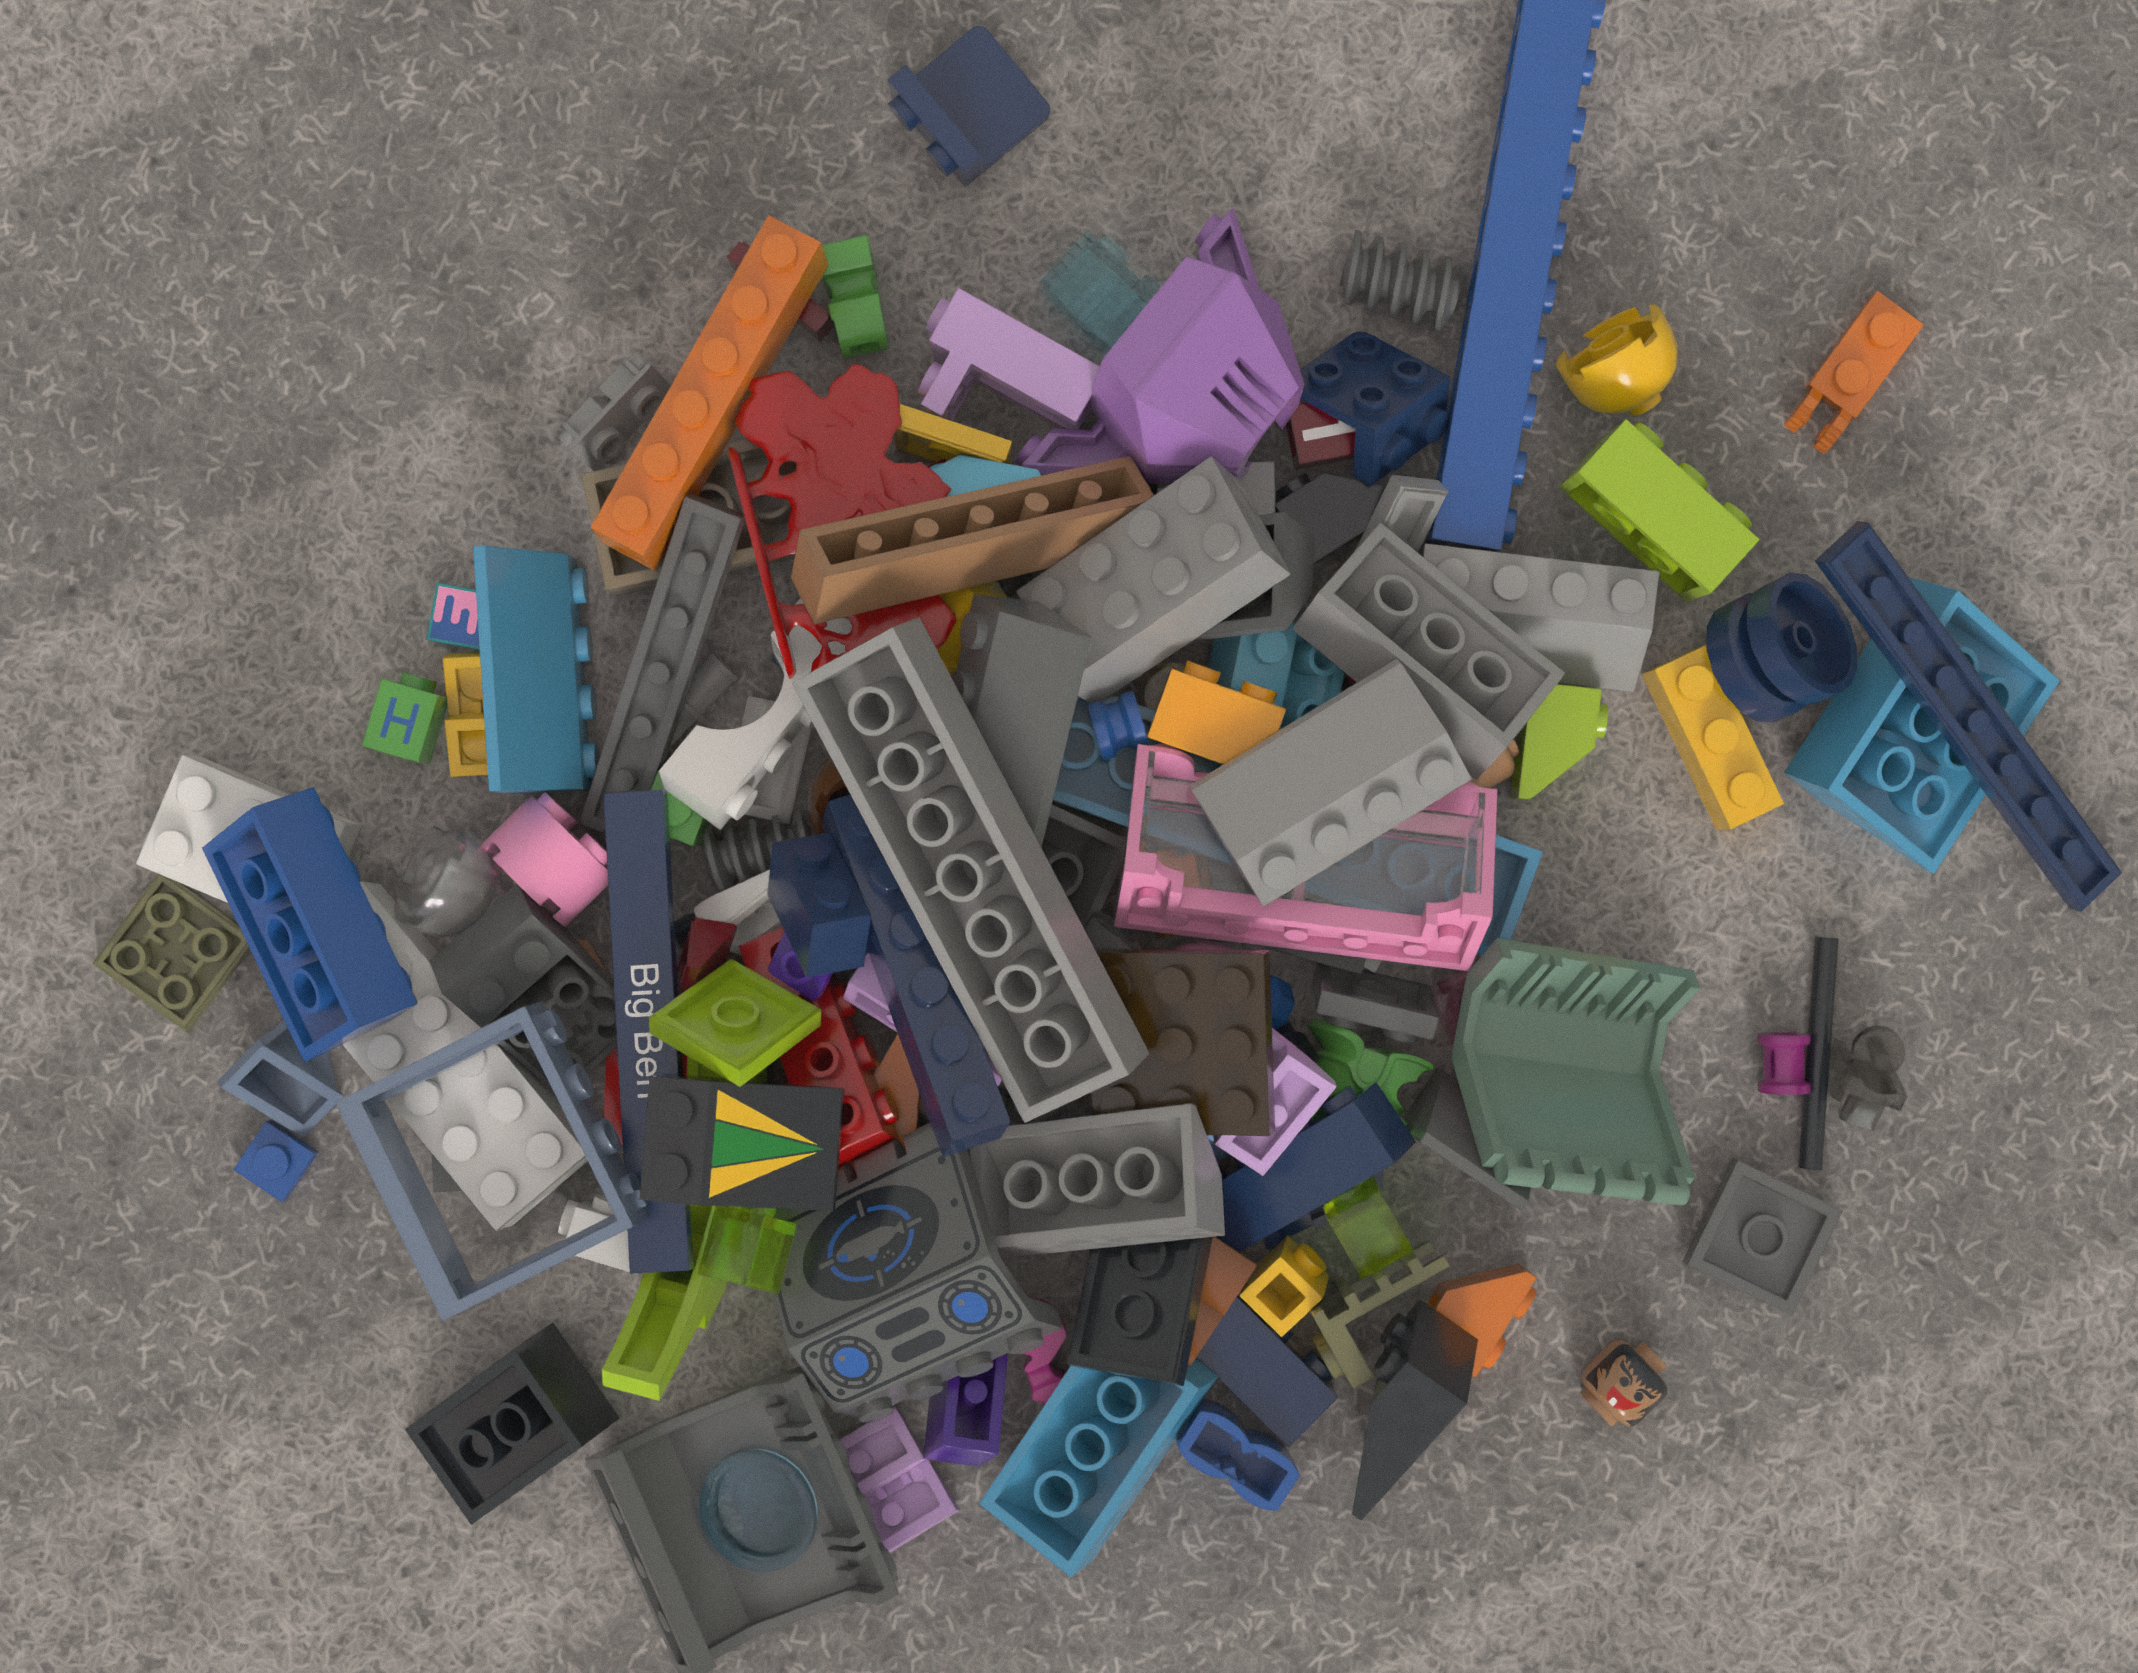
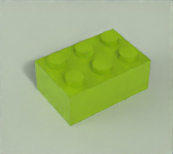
(1660, 510)

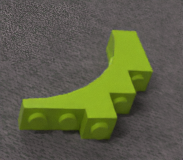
(666, 1309)

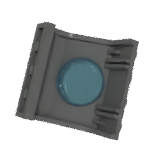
(742, 1518)

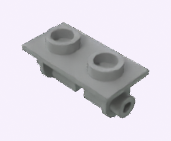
(600, 433)

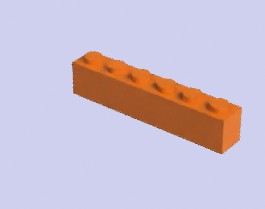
(709, 390)

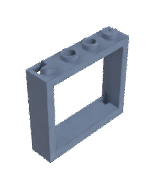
(410, 1199)

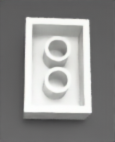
(196, 809)

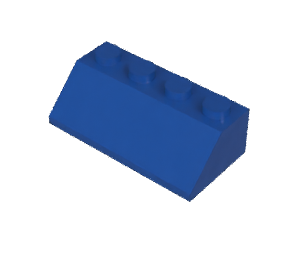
(309, 923)

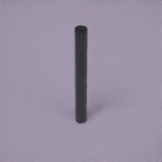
(1818, 1052)

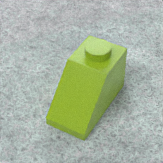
(1557, 737)

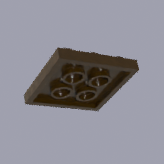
(1205, 1035)

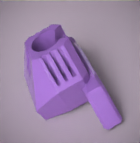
(1189, 375)

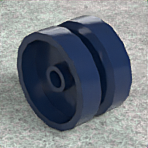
(1781, 648)

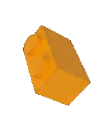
(1211, 717)

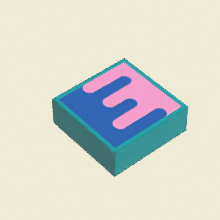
(454, 617)

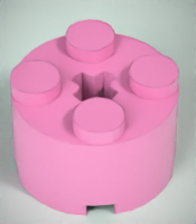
(549, 858)

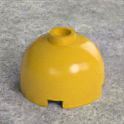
(1623, 364)

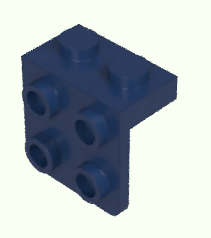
(968, 105)
(1382, 394)

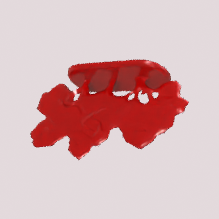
(837, 477)

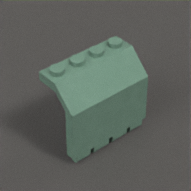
(1565, 1071)

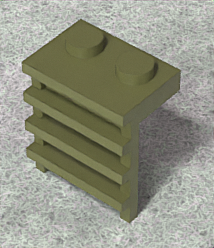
(1343, 1306)

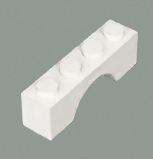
(720, 768)

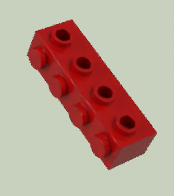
(834, 1058)

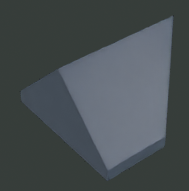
(281, 1084)

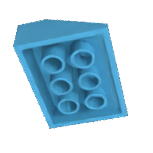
(534, 671)
(1884, 758)

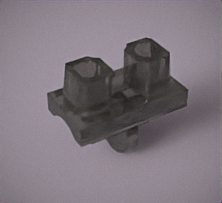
(1868, 1076)

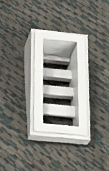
(744, 906)

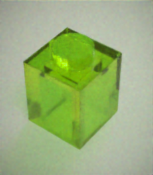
(1367, 1227)
(747, 1247)

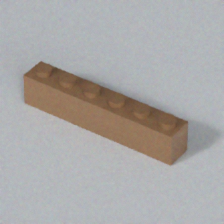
(960, 539)

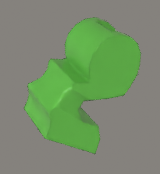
(855, 301)

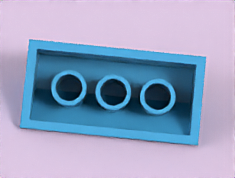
(1090, 1459)

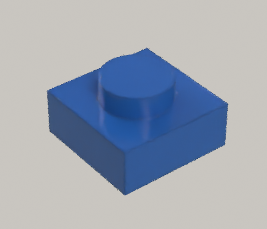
(276, 1160)

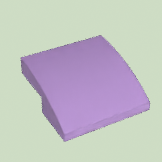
(1298, 1094)
(896, 1480)

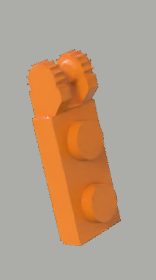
(1856, 367)

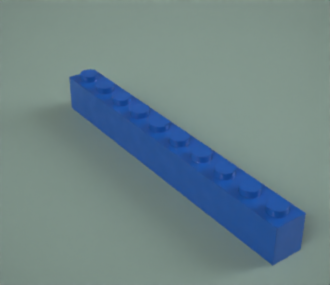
(1511, 271)

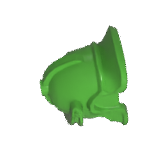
(1352, 1064)

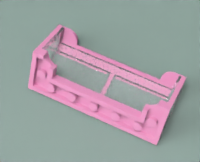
(1401, 898)

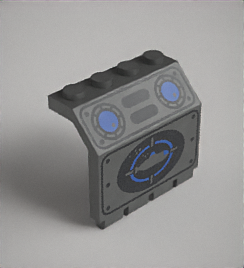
(901, 1282)

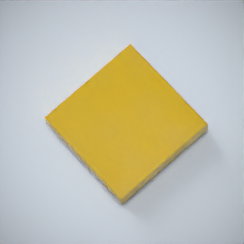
(941, 439)

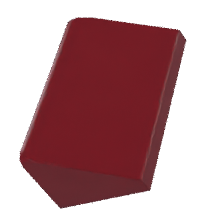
(703, 951)

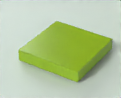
(735, 1022)

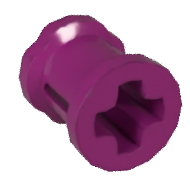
(1784, 1063)

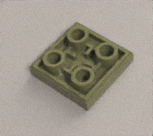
(174, 951)

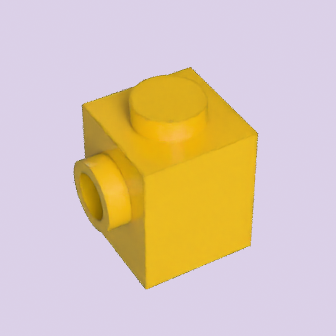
(1286, 1284)

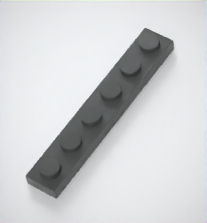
(666, 652)

